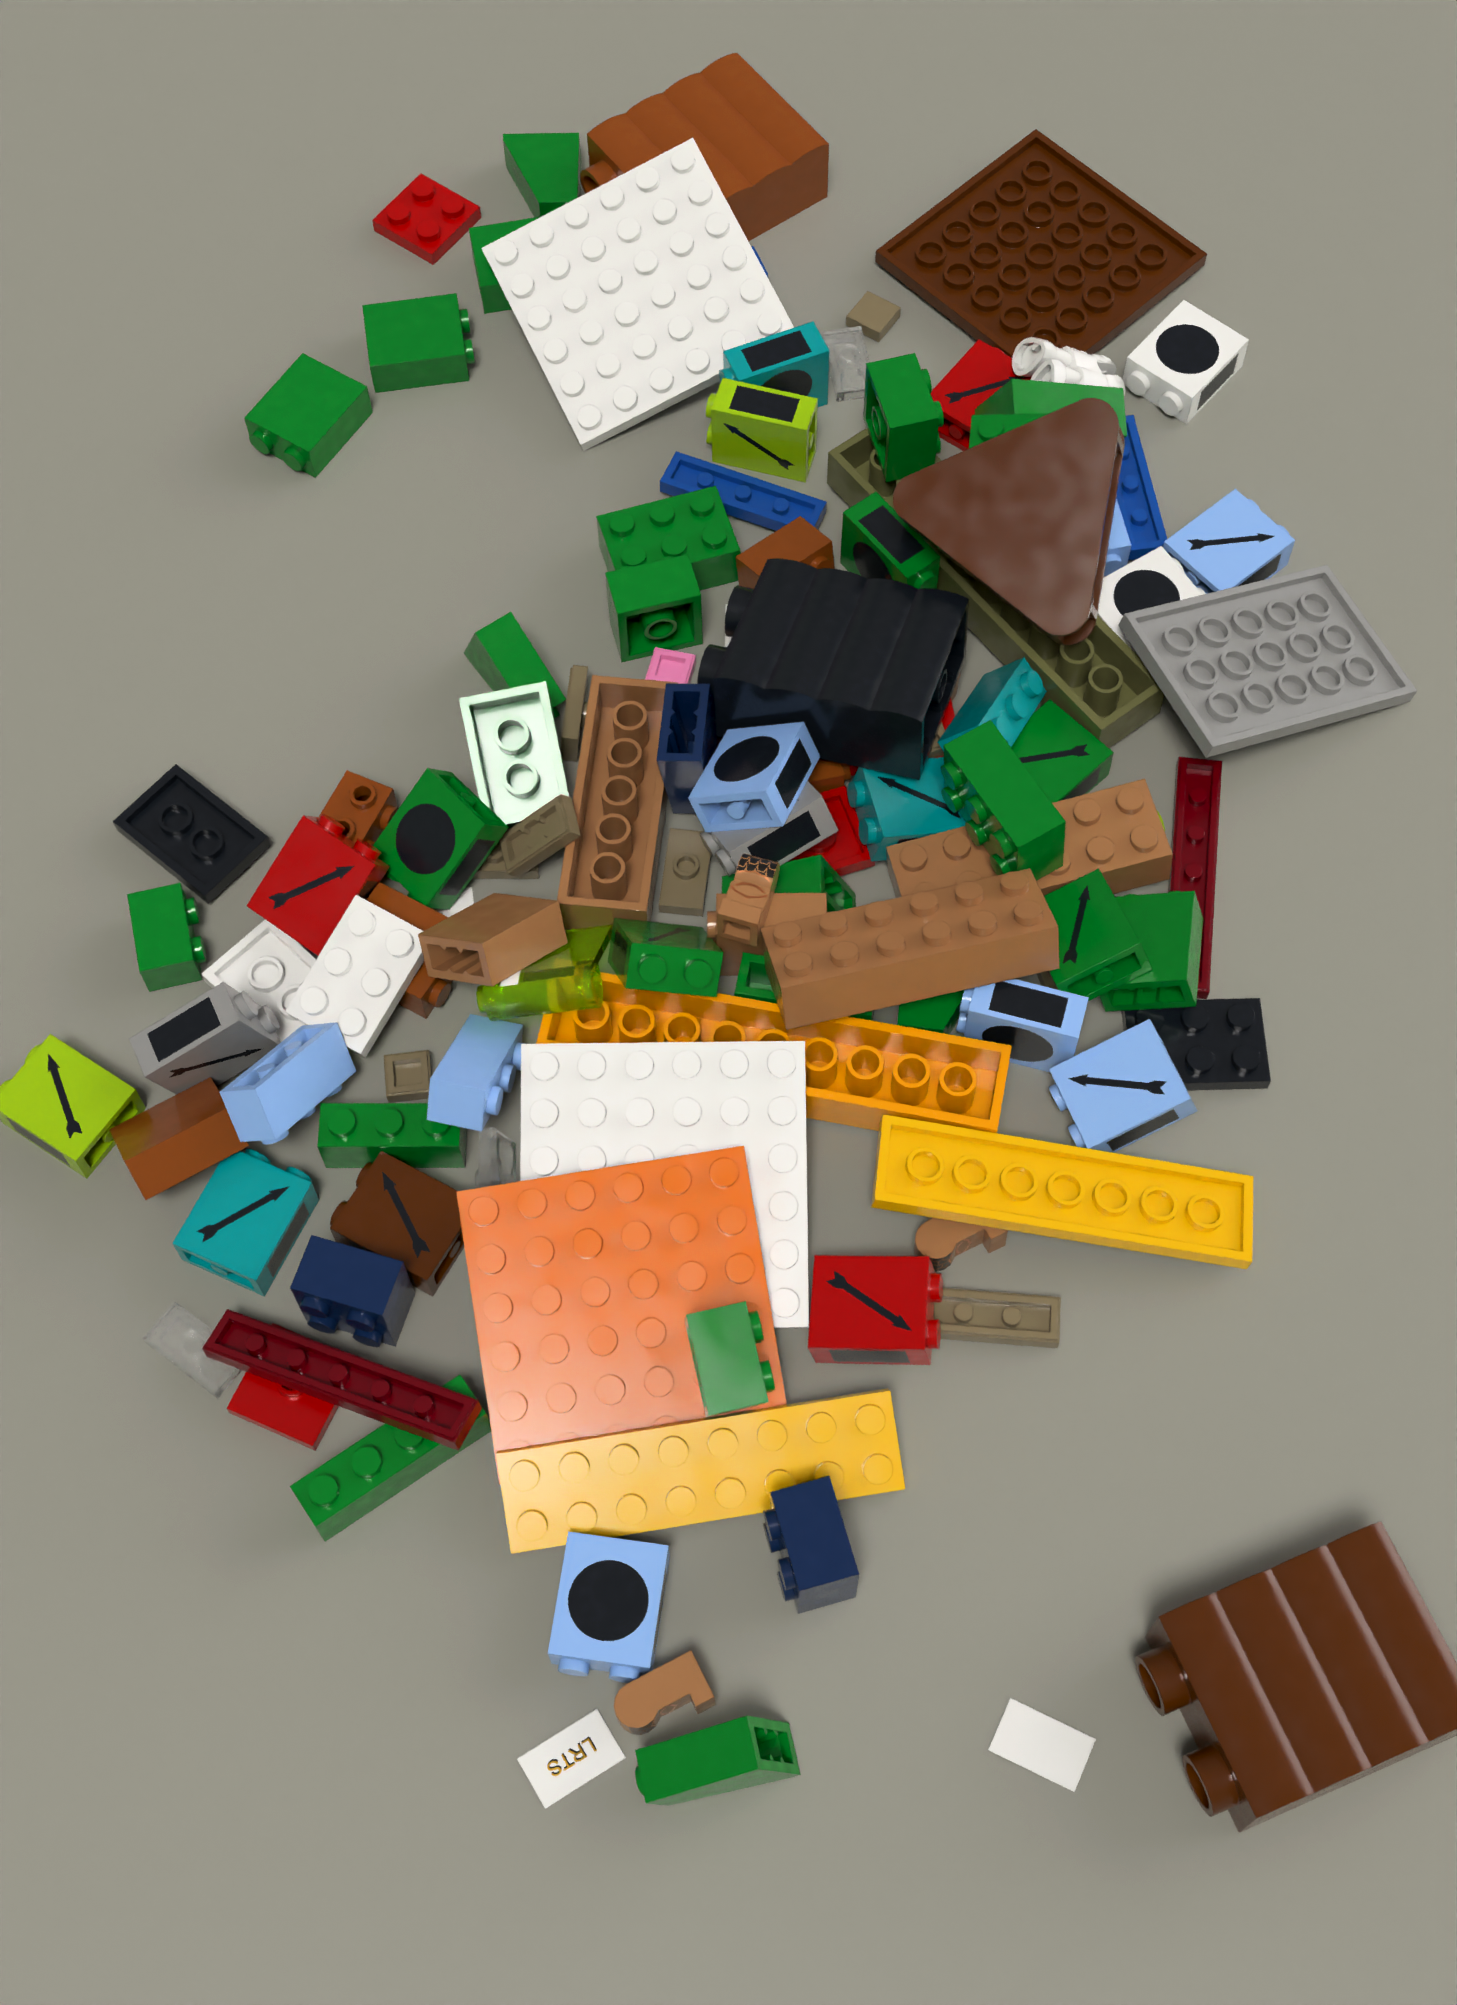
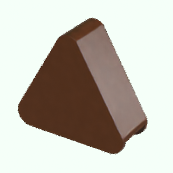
(1029, 514)

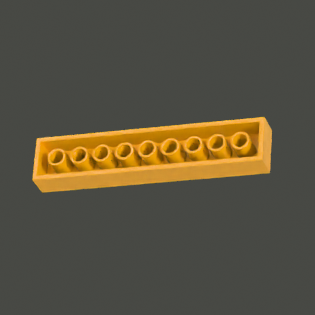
(851, 1063)

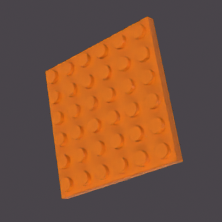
(590, 1290)

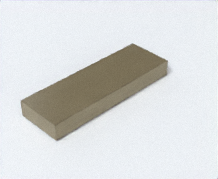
(999, 1318)

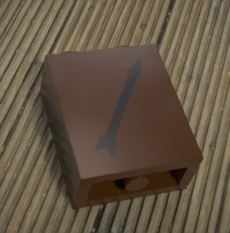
(403, 1218)

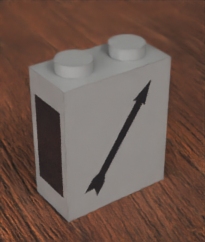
(805, 827)
(206, 1039)

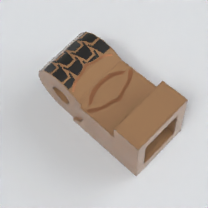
(748, 899)
(947, 1239)
(660, 1692)

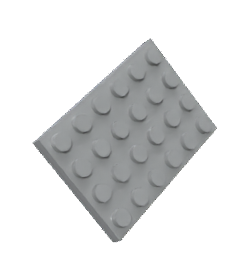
(1266, 659)

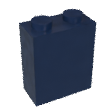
(685, 740)

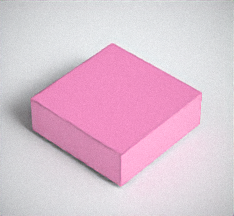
(671, 666)

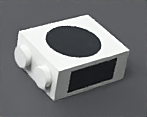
(1184, 361)
(1142, 585)

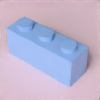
(475, 1073)
(288, 1083)

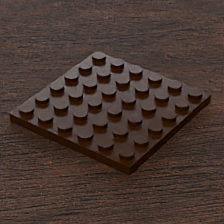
(1040, 253)

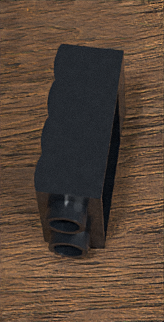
(844, 655)

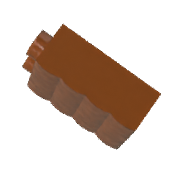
(750, 137)

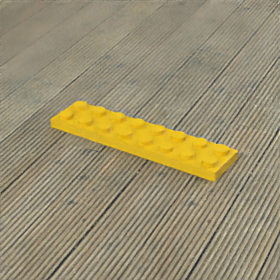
(1064, 1192)
(697, 1469)

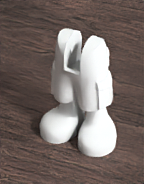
(1048, 363)

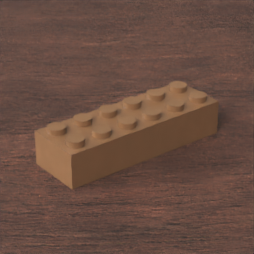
(617, 806)
(1103, 830)
(910, 948)

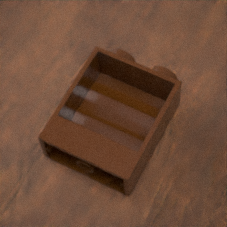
(1303, 1677)

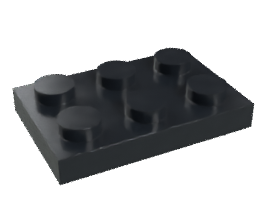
(192, 833)
(1214, 1043)

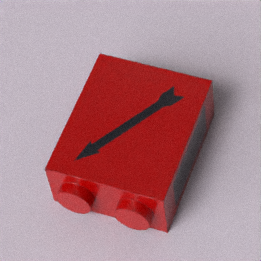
(967, 386)
(316, 881)
(874, 1310)

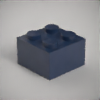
(352, 1292)
(813, 1545)

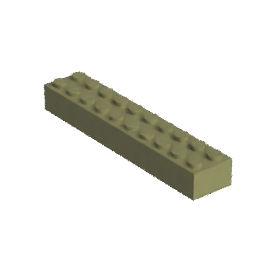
(1092, 681)

